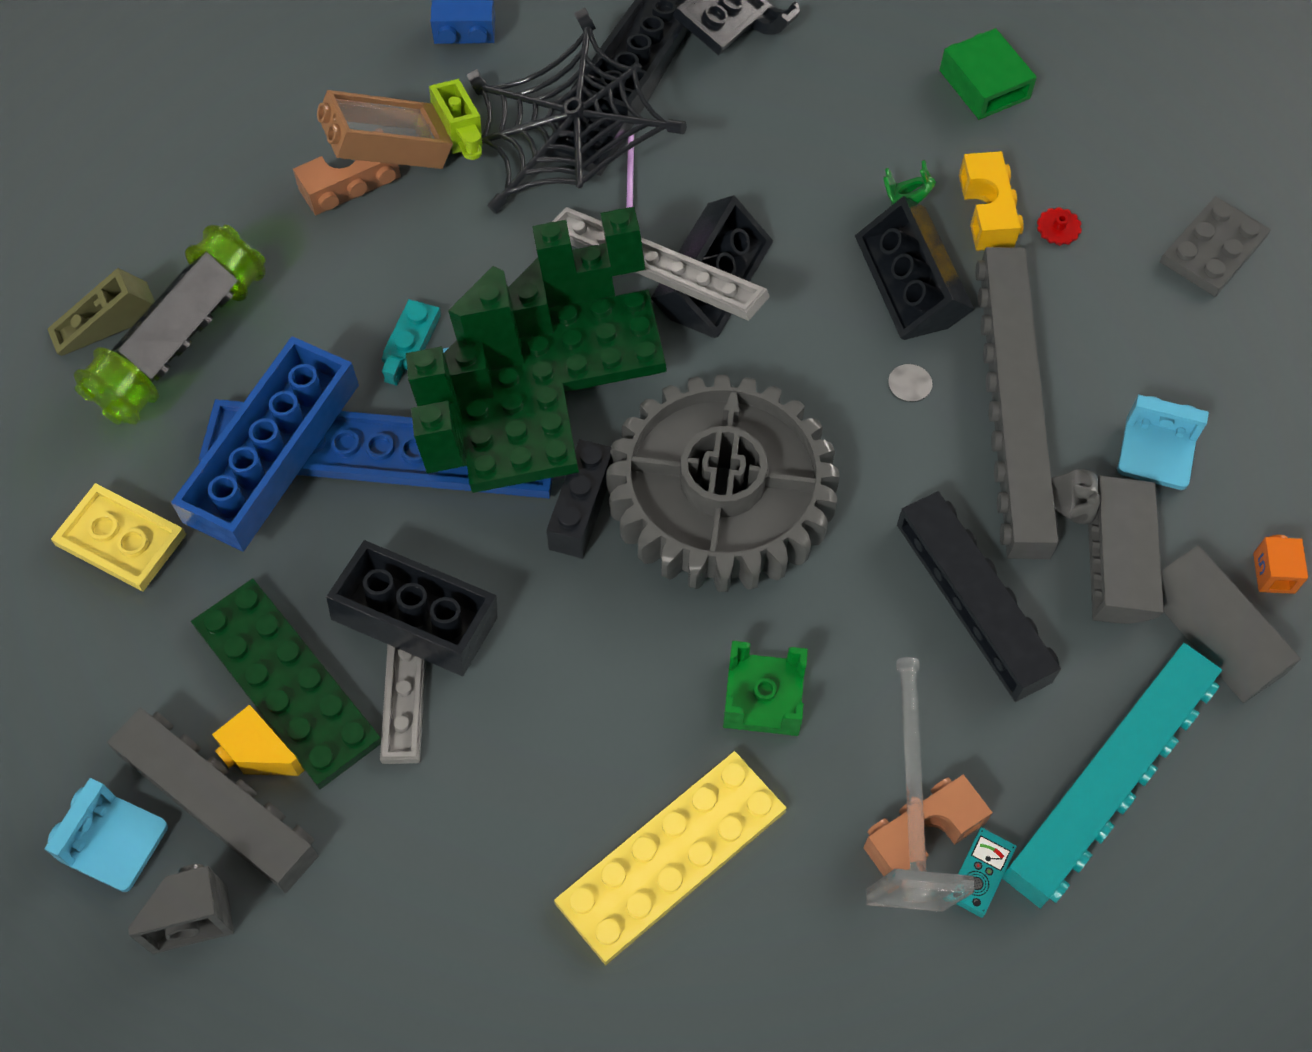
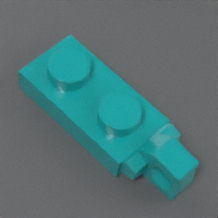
(409, 335)

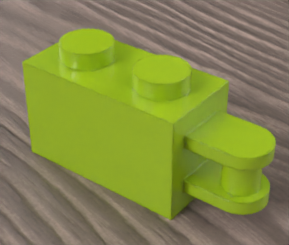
(458, 117)

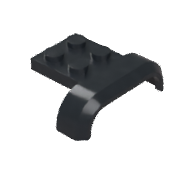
(724, 21)

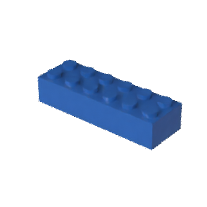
(266, 444)

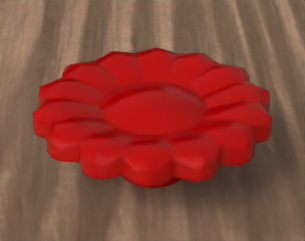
(1059, 226)

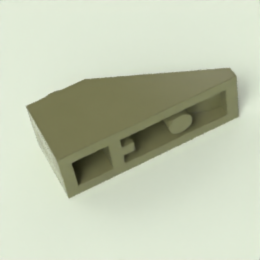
(102, 313)

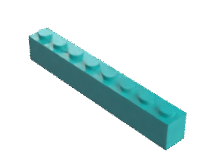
(1111, 776)

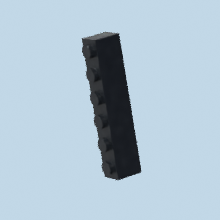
(978, 596)

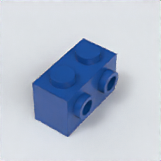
(463, 21)

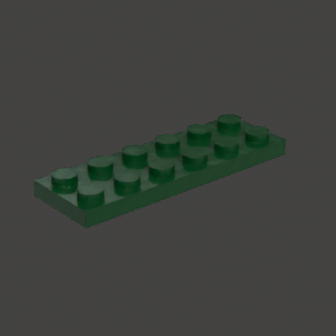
(287, 683)

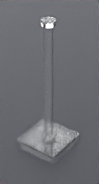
(916, 886)

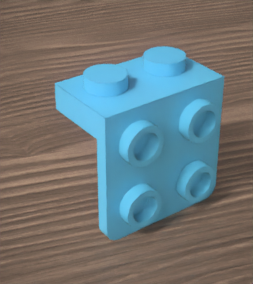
(1160, 441)
(106, 837)

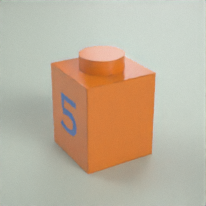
(1280, 564)

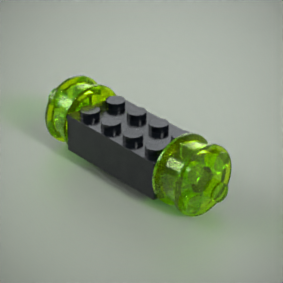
(217, 271)

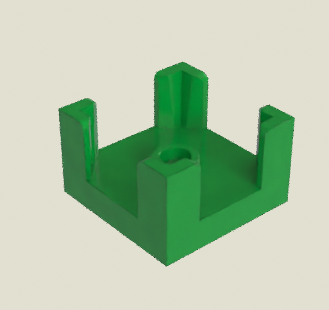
(765, 691)

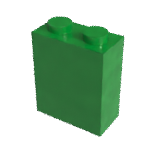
(987, 73)

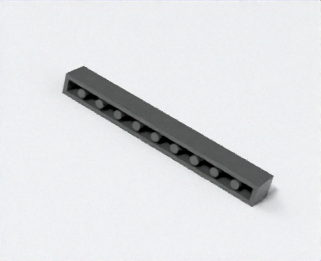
(1016, 405)

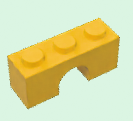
(988, 179)

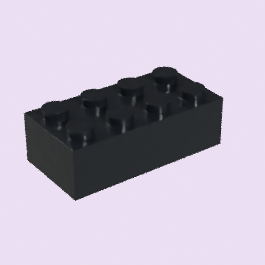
(412, 607)

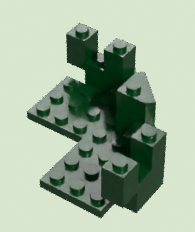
(518, 348)

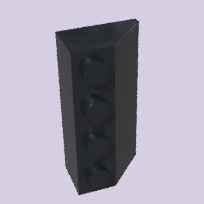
(727, 240)
(913, 270)

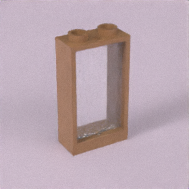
(384, 130)

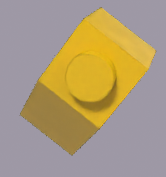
(254, 747)

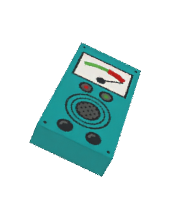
(987, 863)

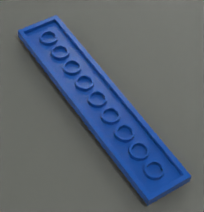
(372, 451)

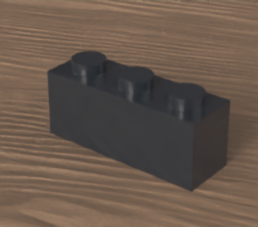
(580, 501)

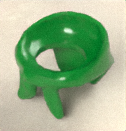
(898, 190)

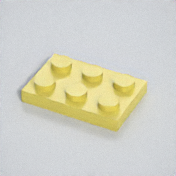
(119, 537)

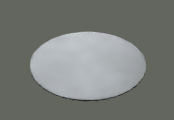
(910, 382)

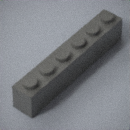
(214, 799)

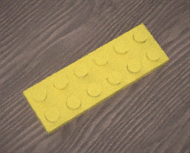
(669, 857)

